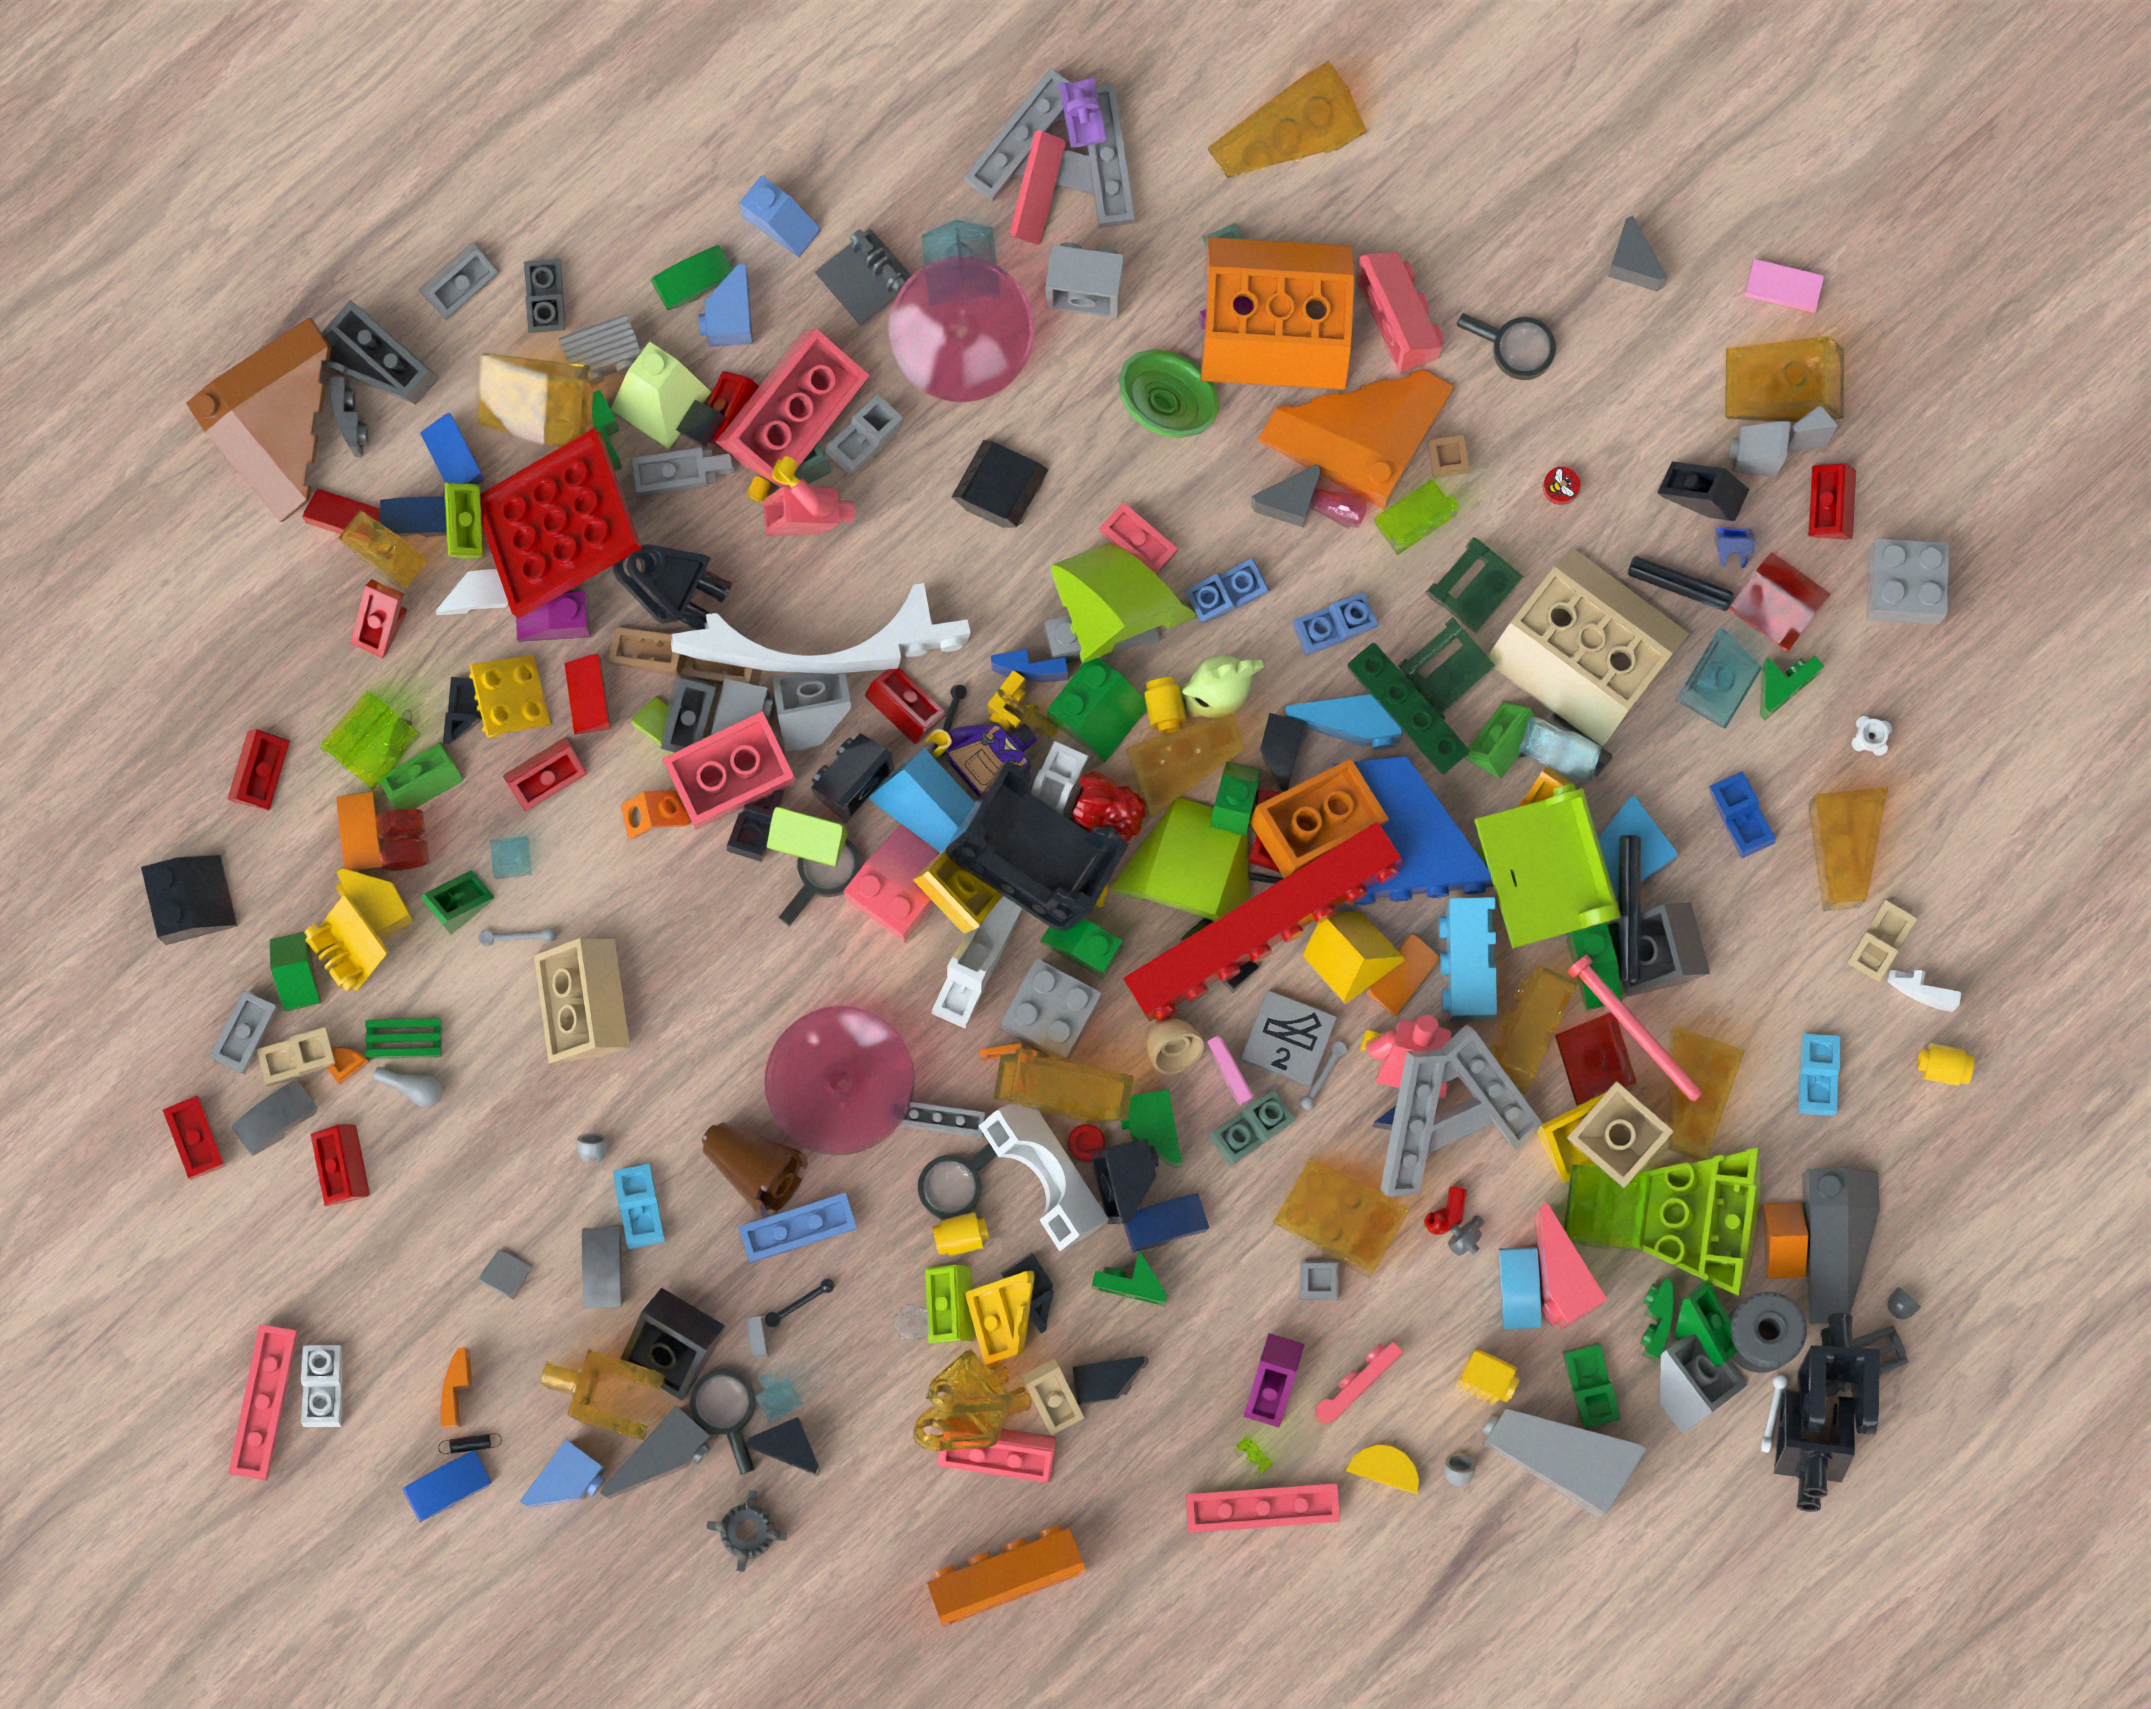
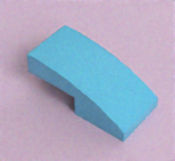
(1819, 1074)
(639, 1206)
(1520, 1288)

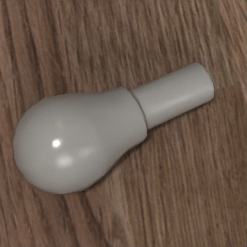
(420, 1089)

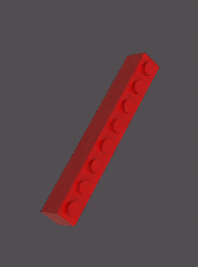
(1263, 922)

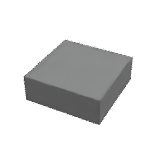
(1319, 1280)
(757, 1337)

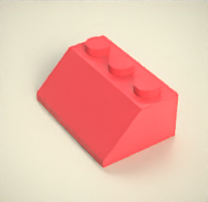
(1399, 310)
(729, 770)

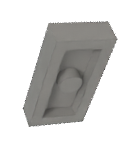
(244, 1032)

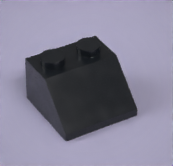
(852, 776)
(188, 897)
(1124, 1177)
(673, 1341)

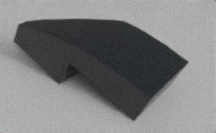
(462, 709)
(1281, 746)
(753, 827)
(1042, 1289)
(1106, 1379)

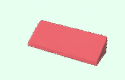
(1037, 187)
(1014, 1455)

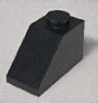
(1704, 490)

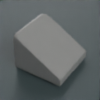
(505, 1274)

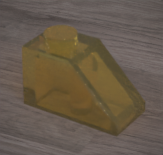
(382, 550)

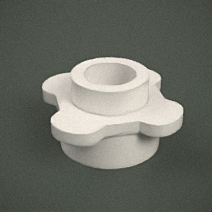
(1879, 728)

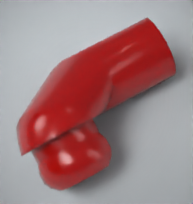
(1444, 1218)

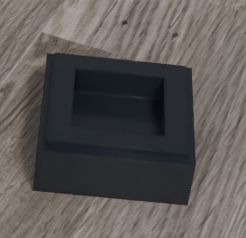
(700, 423)

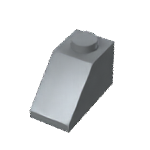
(1760, 448)
(740, 702)

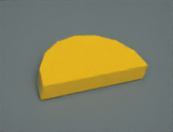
(1385, 1466)

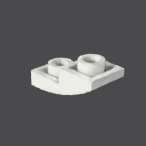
(321, 1386)

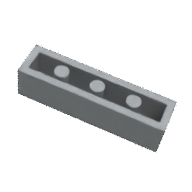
(944, 1120)

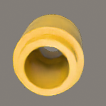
(1164, 705)
(1945, 1064)
(960, 1234)

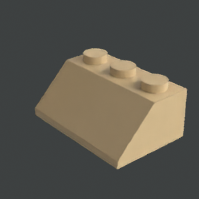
(581, 1000)

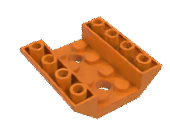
(1278, 339)

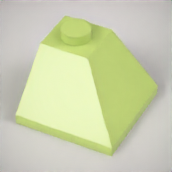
(658, 395)

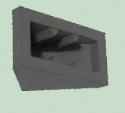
(1635, 260)
(1290, 498)

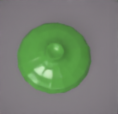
(1167, 394)

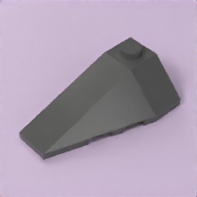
(1840, 1224)

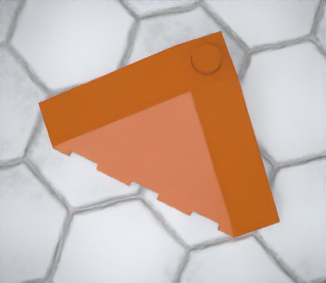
(1361, 436)

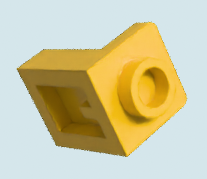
(999, 708)

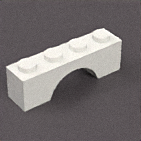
(1070, 1205)

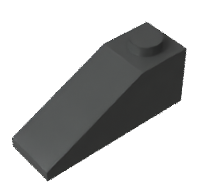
(665, 1451)

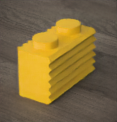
(1488, 1377)

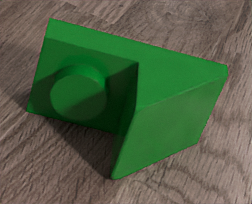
(1778, 689)
(1142, 1286)
(1707, 1318)

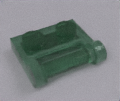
(1483, 593)
(1456, 674)

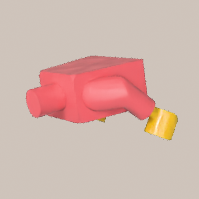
(798, 507)
(1393, 1046)

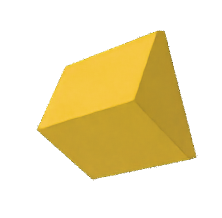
(957, 892)
(1350, 954)
(1558, 1148)

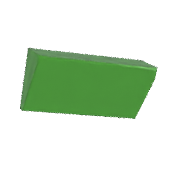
(1500, 739)
(421, 778)

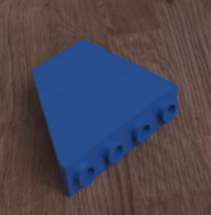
(1423, 833)

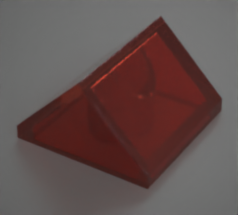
(1779, 601)
(1595, 1058)

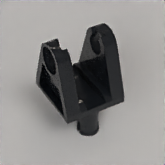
(669, 582)
(1844, 1362)
(1809, 1461)

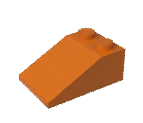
(1316, 816)

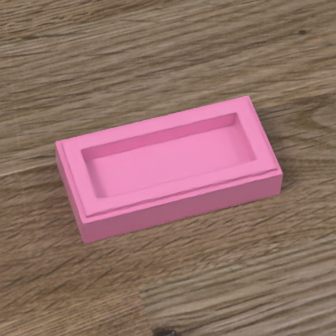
(1784, 285)

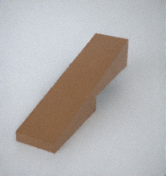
(654, 654)

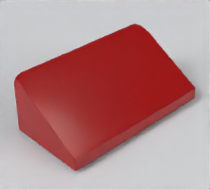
(729, 397)
(1832, 501)
(335, 511)
(587, 694)
(904, 704)
(258, 769)
(545, 774)
(340, 1164)

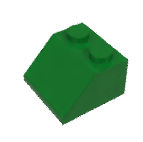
(1097, 708)

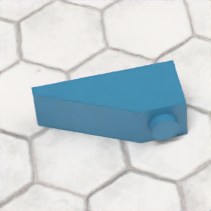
(1350, 719)

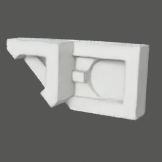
(475, 591)
(1932, 996)

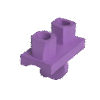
(1082, 113)

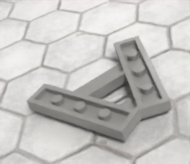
(1098, 173)
(1420, 1131)

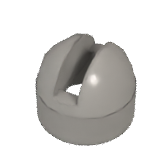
(592, 1146)
(1459, 1469)

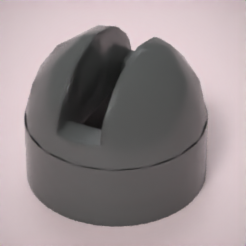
(1902, 1305)

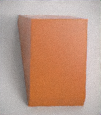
(1785, 1240)

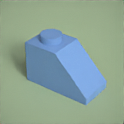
(778, 216)
(728, 311)
(565, 1478)

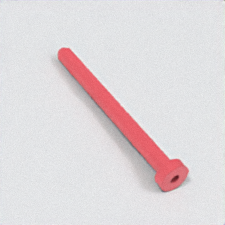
(1634, 1027)

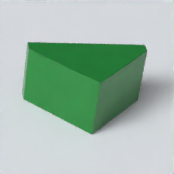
(457, 900)
(294, 972)

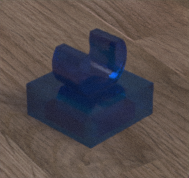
(1734, 541)

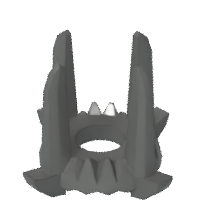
(764, 1538)

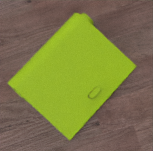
(1554, 866)

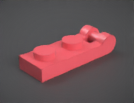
(1355, 1384)

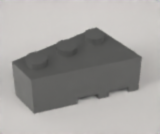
(374, 356)

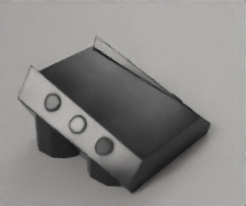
(999, 485)

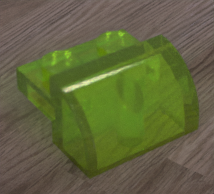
(369, 740)
(1604, 1212)

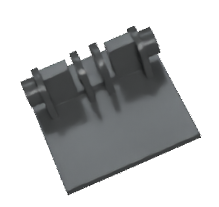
(864, 276)

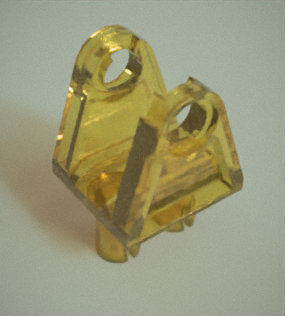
(583, 1386)
(972, 1405)

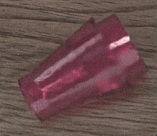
(1340, 507)

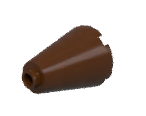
(755, 1165)

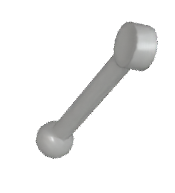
(487, 938)
(1338, 1050)

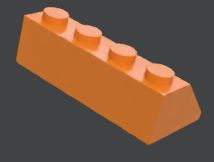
(1007, 1576)

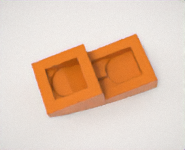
(358, 831)
(457, 1378)

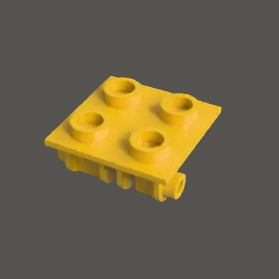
(509, 695)
(350, 944)

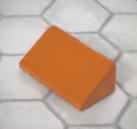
(1401, 983)

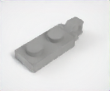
(678, 470)

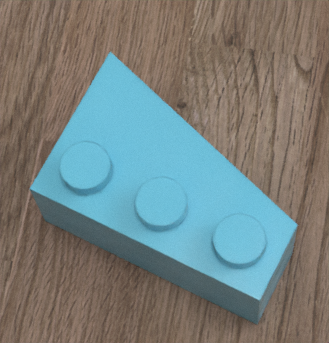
(1469, 959)

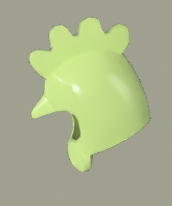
(1221, 683)

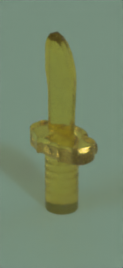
(1030, 714)

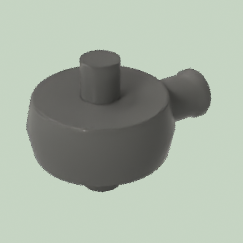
(1466, 1237)

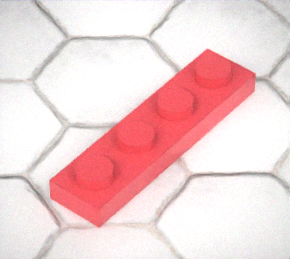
(263, 1402)
(1262, 1508)

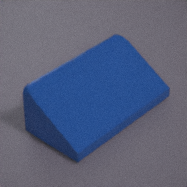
(451, 452)

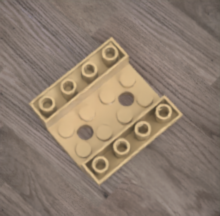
(1571, 664)

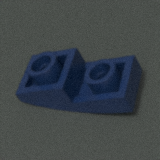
(414, 516)
(1165, 1222)

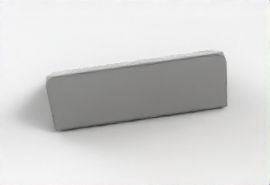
(459, 280)
(1812, 431)

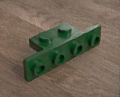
(1408, 708)

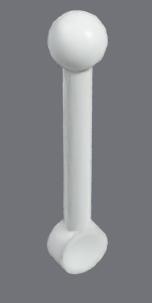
(1780, 1382)

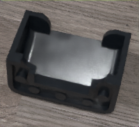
(1035, 851)

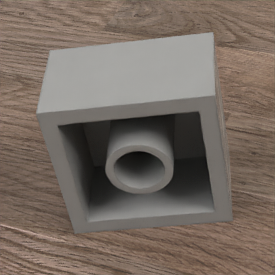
(1084, 280)
(1907, 581)
(1051, 1010)

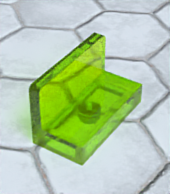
(1416, 516)

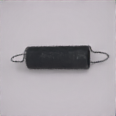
(470, 1443)

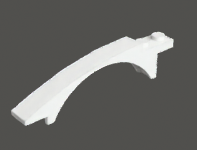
(906, 633)
(983, 947)

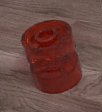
(404, 852)

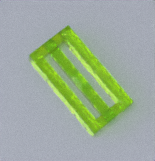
(1255, 1455)

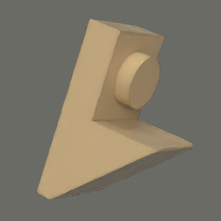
(1052, 1396)

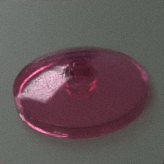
(952, 294)
(818, 1054)

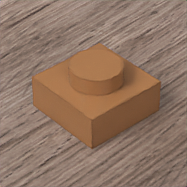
(1448, 456)

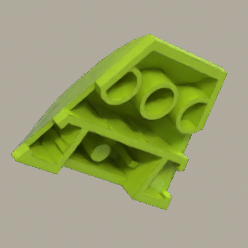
(1114, 598)
(1189, 864)
(1706, 1217)

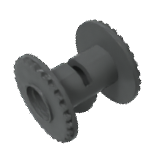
(1782, 1319)

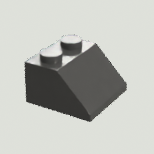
(1669, 948)

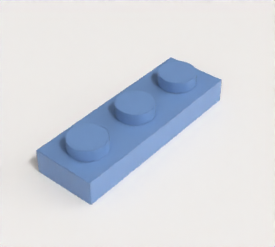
(797, 1228)

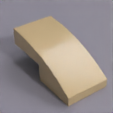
(1882, 940)
(296, 1057)

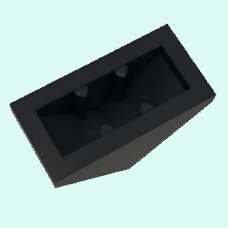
(787, 1444)

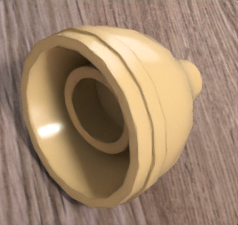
(1173, 1045)

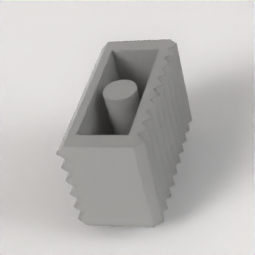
(604, 347)

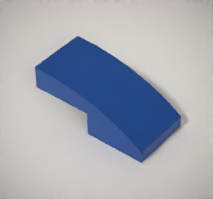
(1041, 671)
(1742, 815)
(446, 1486)

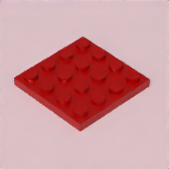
(557, 523)

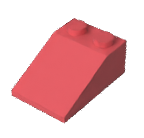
(886, 884)
(1565, 1280)

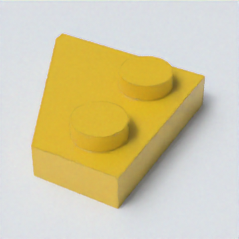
(1001, 1316)

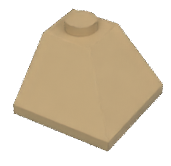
(1620, 1134)

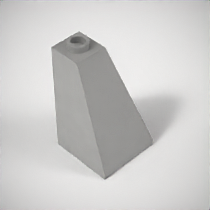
(1569, 1459)

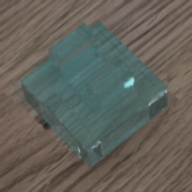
(510, 857)
(777, 1397)

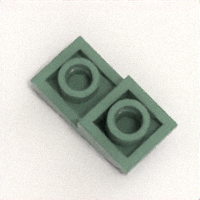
(1251, 1128)

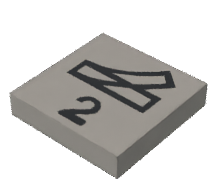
(1288, 1038)

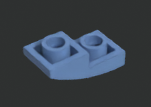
(1227, 591)
(1335, 624)

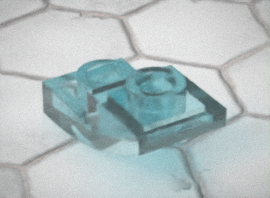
(1560, 750)

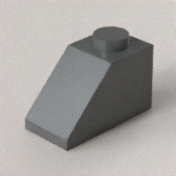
(686, 712)

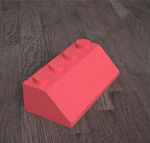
(793, 405)

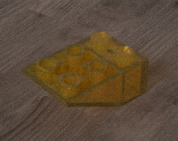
(1341, 1217)

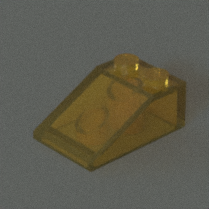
(1784, 380)
(534, 398)

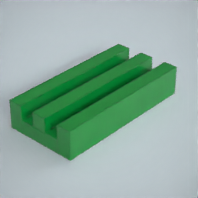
(435, 1037)

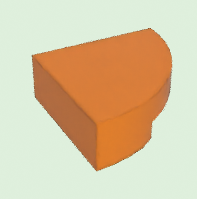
(347, 1063)

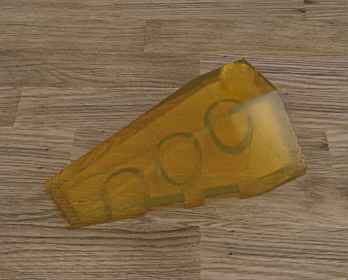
(1300, 121)

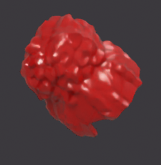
(1105, 804)

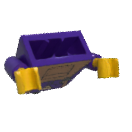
(981, 749)

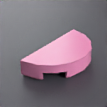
(1229, 1071)

